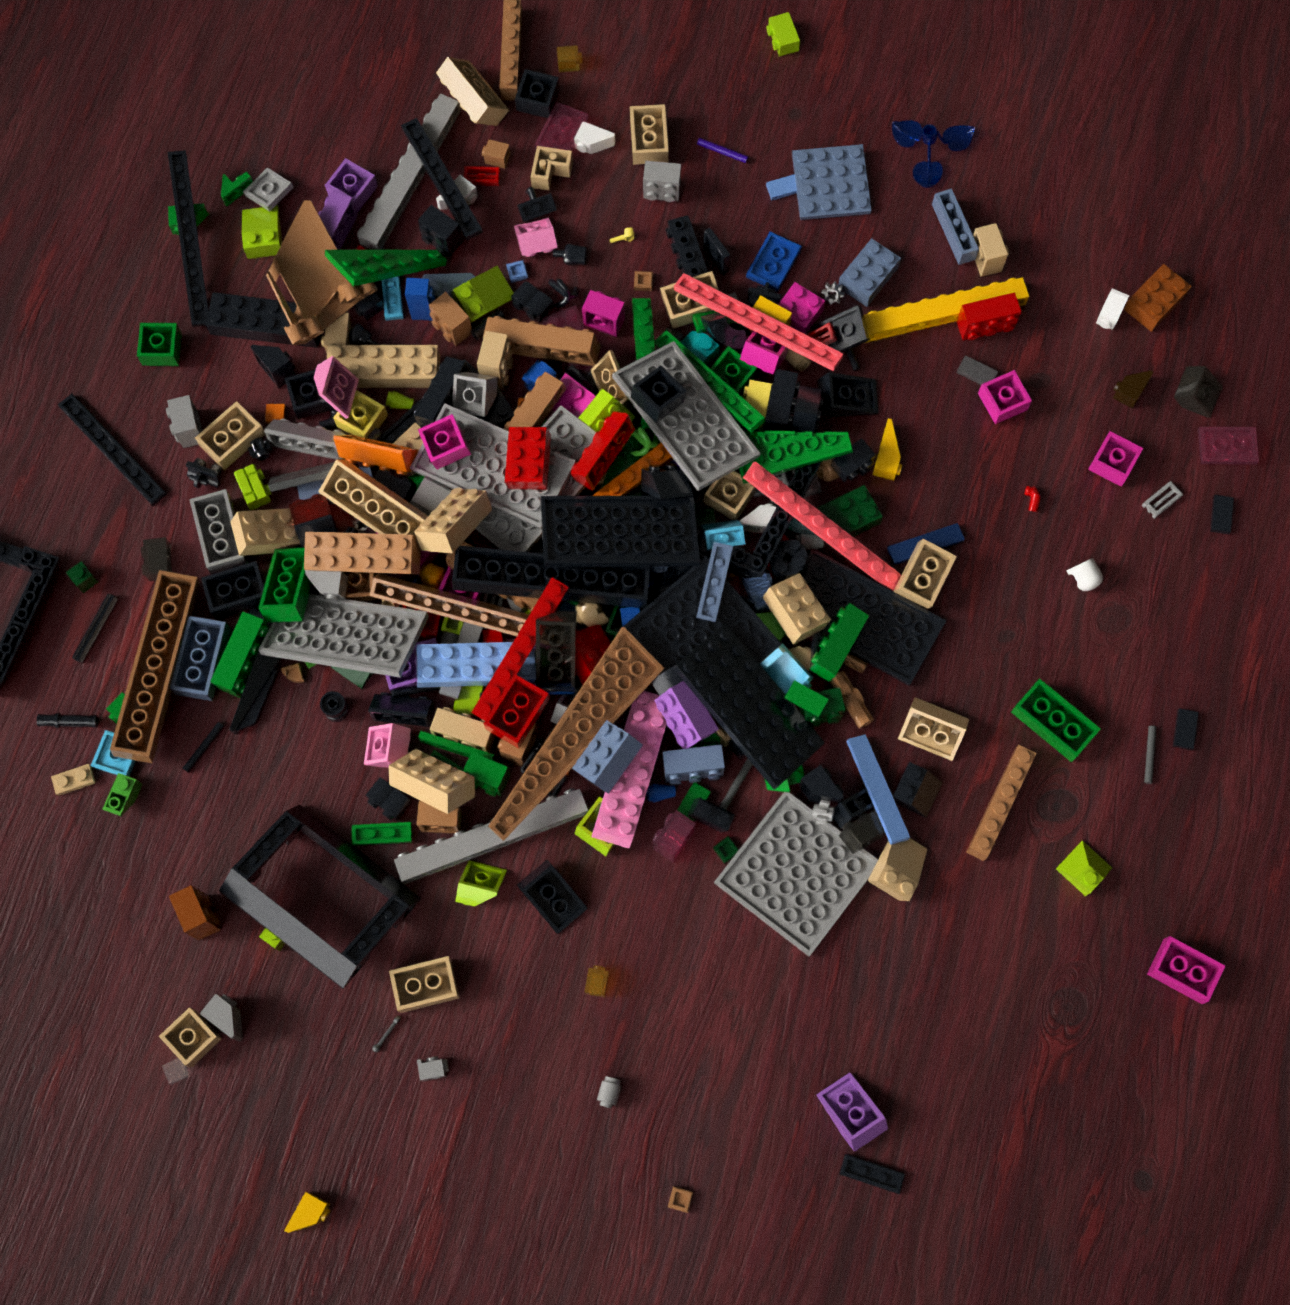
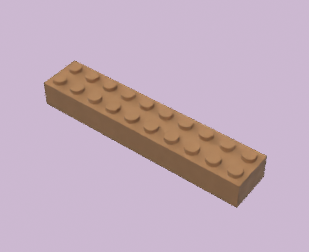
(153, 667)

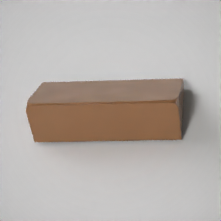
(855, 663)

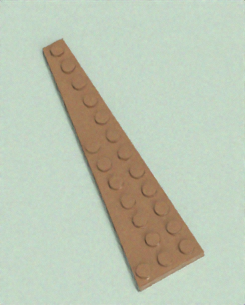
(605, 695)

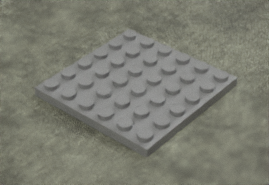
(796, 873)

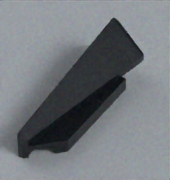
(255, 692)

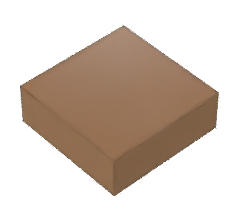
(643, 281)
(680, 1199)

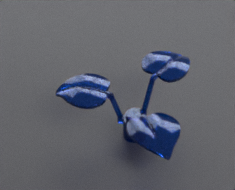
(908, 131)

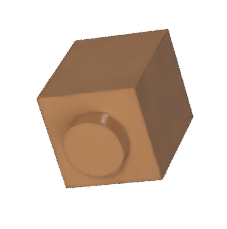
(496, 153)

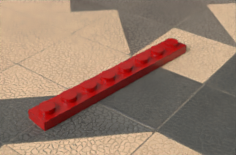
(519, 649)

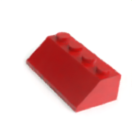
(603, 450)

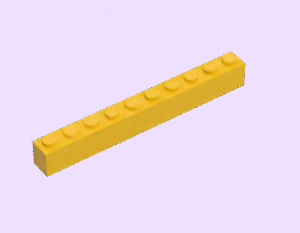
(936, 311)

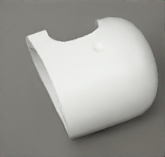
(1087, 575)

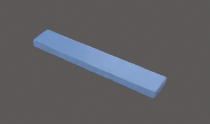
(878, 789)

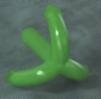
(644, 439)

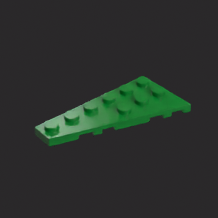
(375, 265)

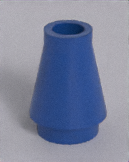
(660, 792)

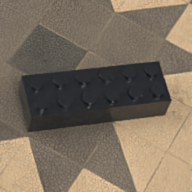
(250, 319)

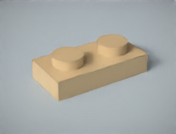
(73, 779)

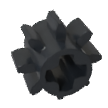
(260, 449)

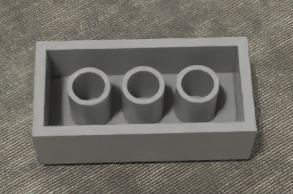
(213, 523)

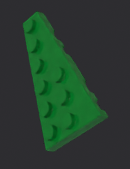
(791, 450)

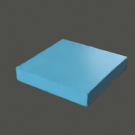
(107, 762)

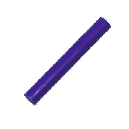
(722, 150)

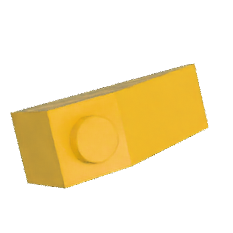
(888, 457)

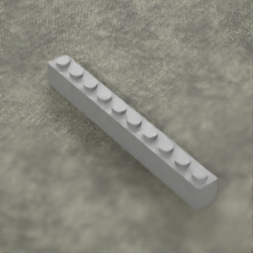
(407, 176)
(483, 840)

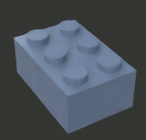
(869, 272)
(607, 756)
(693, 764)

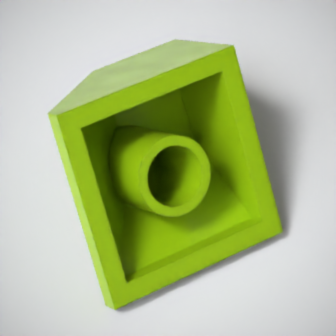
(1084, 868)
(479, 883)

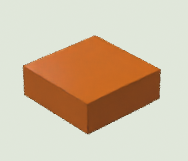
(274, 411)

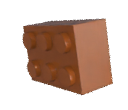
(1157, 297)
(195, 912)

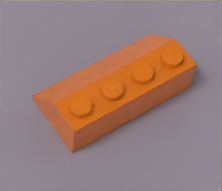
(376, 453)

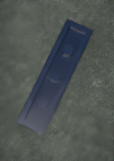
(942, 538)

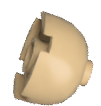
(591, 614)

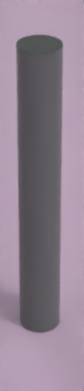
(1150, 755)
(736, 784)

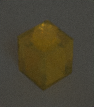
(569, 58)
(596, 981)

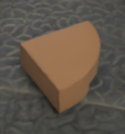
(293, 673)

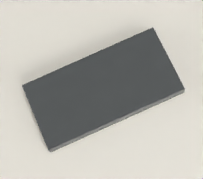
(299, 477)

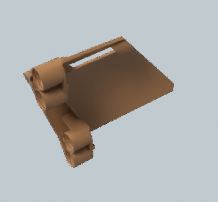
(311, 278)

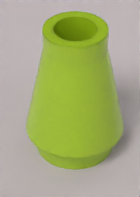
(398, 401)

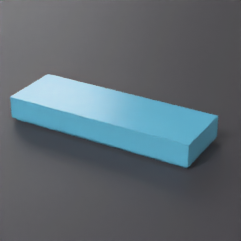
(392, 298)

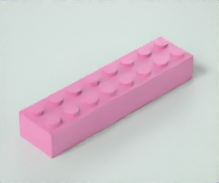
(624, 803)

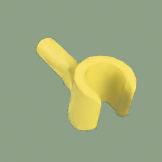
(628, 236)

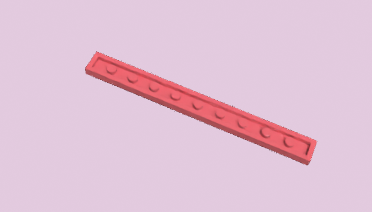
(758, 322)
(822, 526)

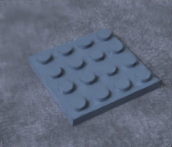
(831, 182)

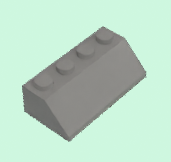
(303, 438)

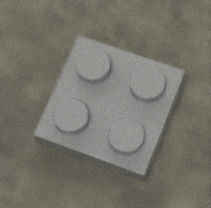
(268, 189)

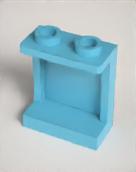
(724, 532)
(785, 668)

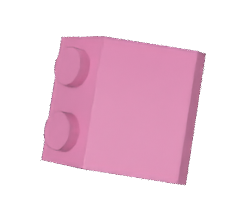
(535, 237)
(386, 744)

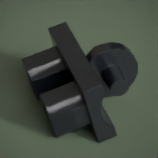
(766, 292)
(201, 475)

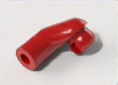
(1035, 498)

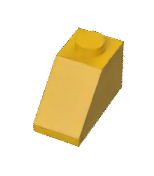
(308, 1213)

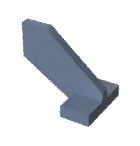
(447, 282)

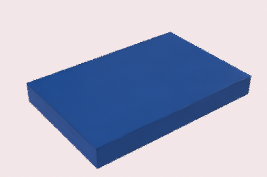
(773, 261)

